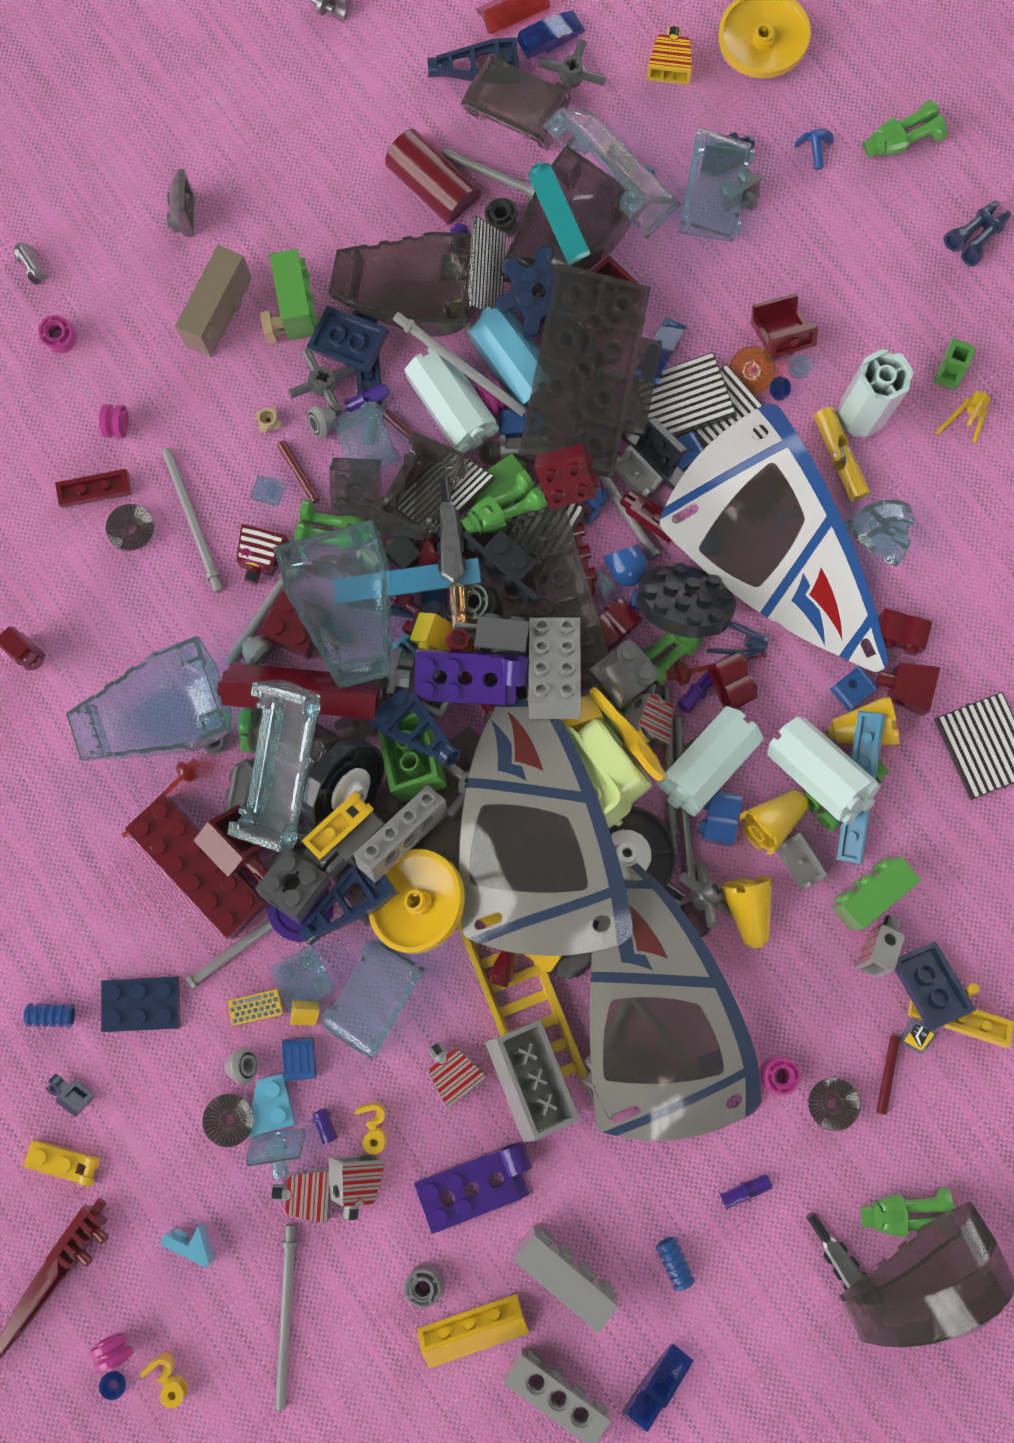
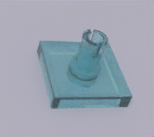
(276, 1149)

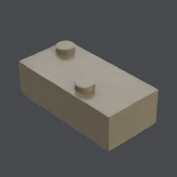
(214, 301)

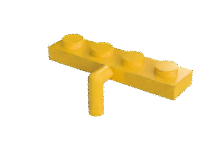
(978, 1024)

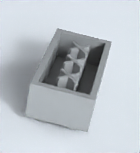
(554, 668)
(532, 1081)
(566, 1278)

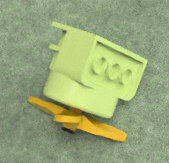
(610, 762)

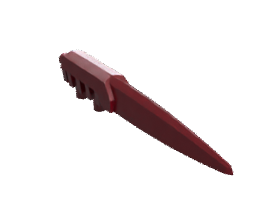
(55, 1268)

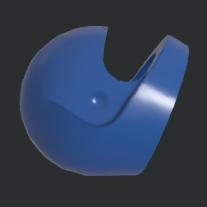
(627, 565)

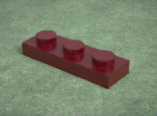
(93, 488)

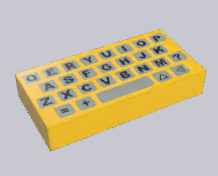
(255, 1007)

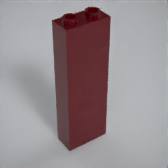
(351, 701)

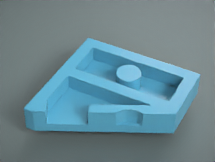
(271, 1105)

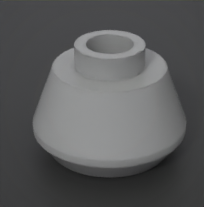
(321, 421)
(256, 650)
(241, 1065)

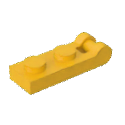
(336, 825)
(61, 1162)

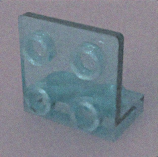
(302, 977)

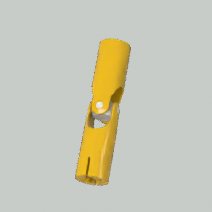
(840, 450)

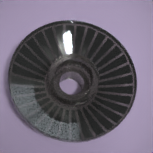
(122, 520)
(846, 1107)
(216, 1124)

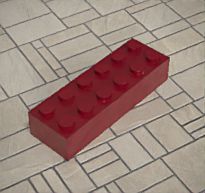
(168, 839)

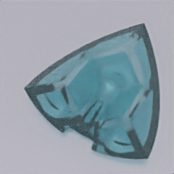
(883, 528)

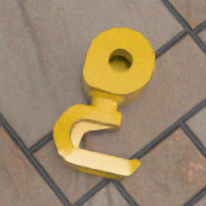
(376, 1137)
(174, 1387)

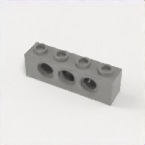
(401, 833)
(586, 1428)

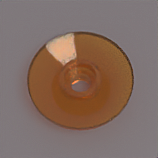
(748, 358)

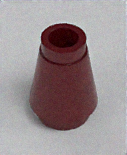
(503, 969)

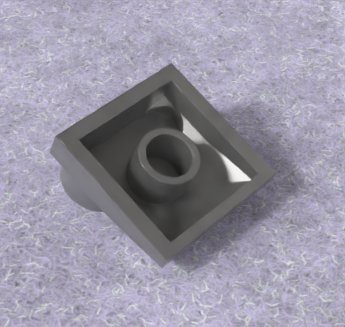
(182, 204)
(624, 672)

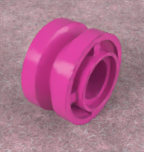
(52, 324)
(491, 402)
(113, 421)
(768, 1075)
(111, 1352)

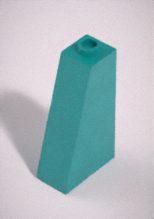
(558, 212)

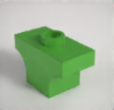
(954, 363)

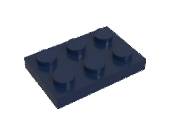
(348, 339)
(933, 986)
(140, 1004)

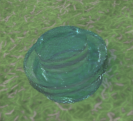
(799, 366)

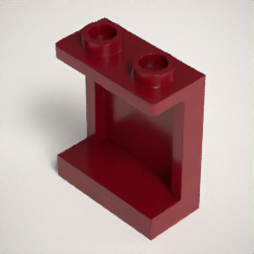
(783, 326)

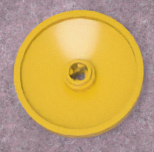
(764, 36)
(427, 903)

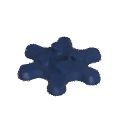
(521, 295)

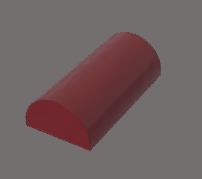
(431, 175)

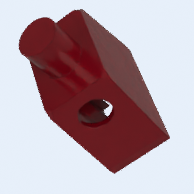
(911, 686)

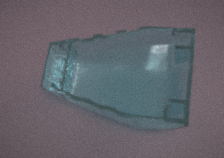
(342, 598)
(154, 708)

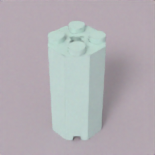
(874, 393)
(451, 401)
(710, 761)
(823, 770)

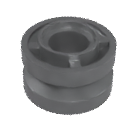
(419, 1297)

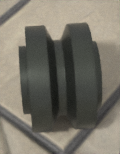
(502, 208)
(488, 600)

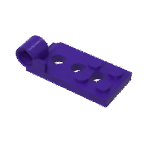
(509, 669)
(508, 1160)

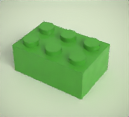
(294, 294)
(408, 769)
(875, 892)

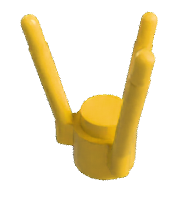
(976, 407)

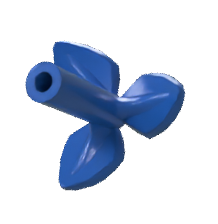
(815, 136)
(596, 504)

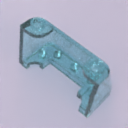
(715, 186)
(373, 998)

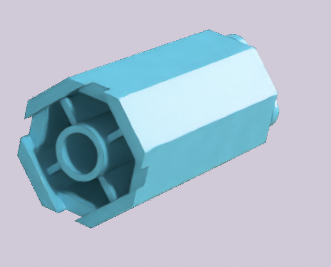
(506, 351)

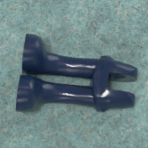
(973, 251)

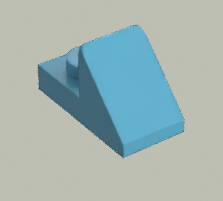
(195, 1249)

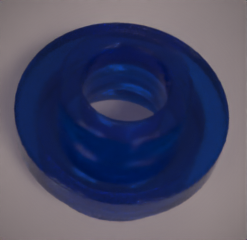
(780, 388)
(105, 1388)

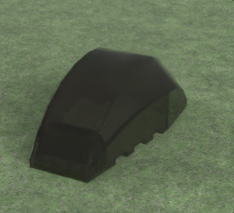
(595, 206)
(412, 276)
(935, 1286)

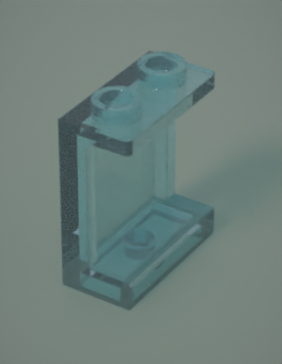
(366, 435)

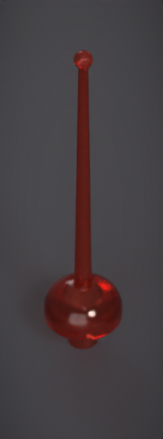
(683, 672)
(185, 772)

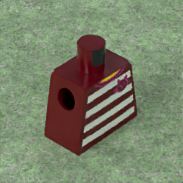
(257, 552)

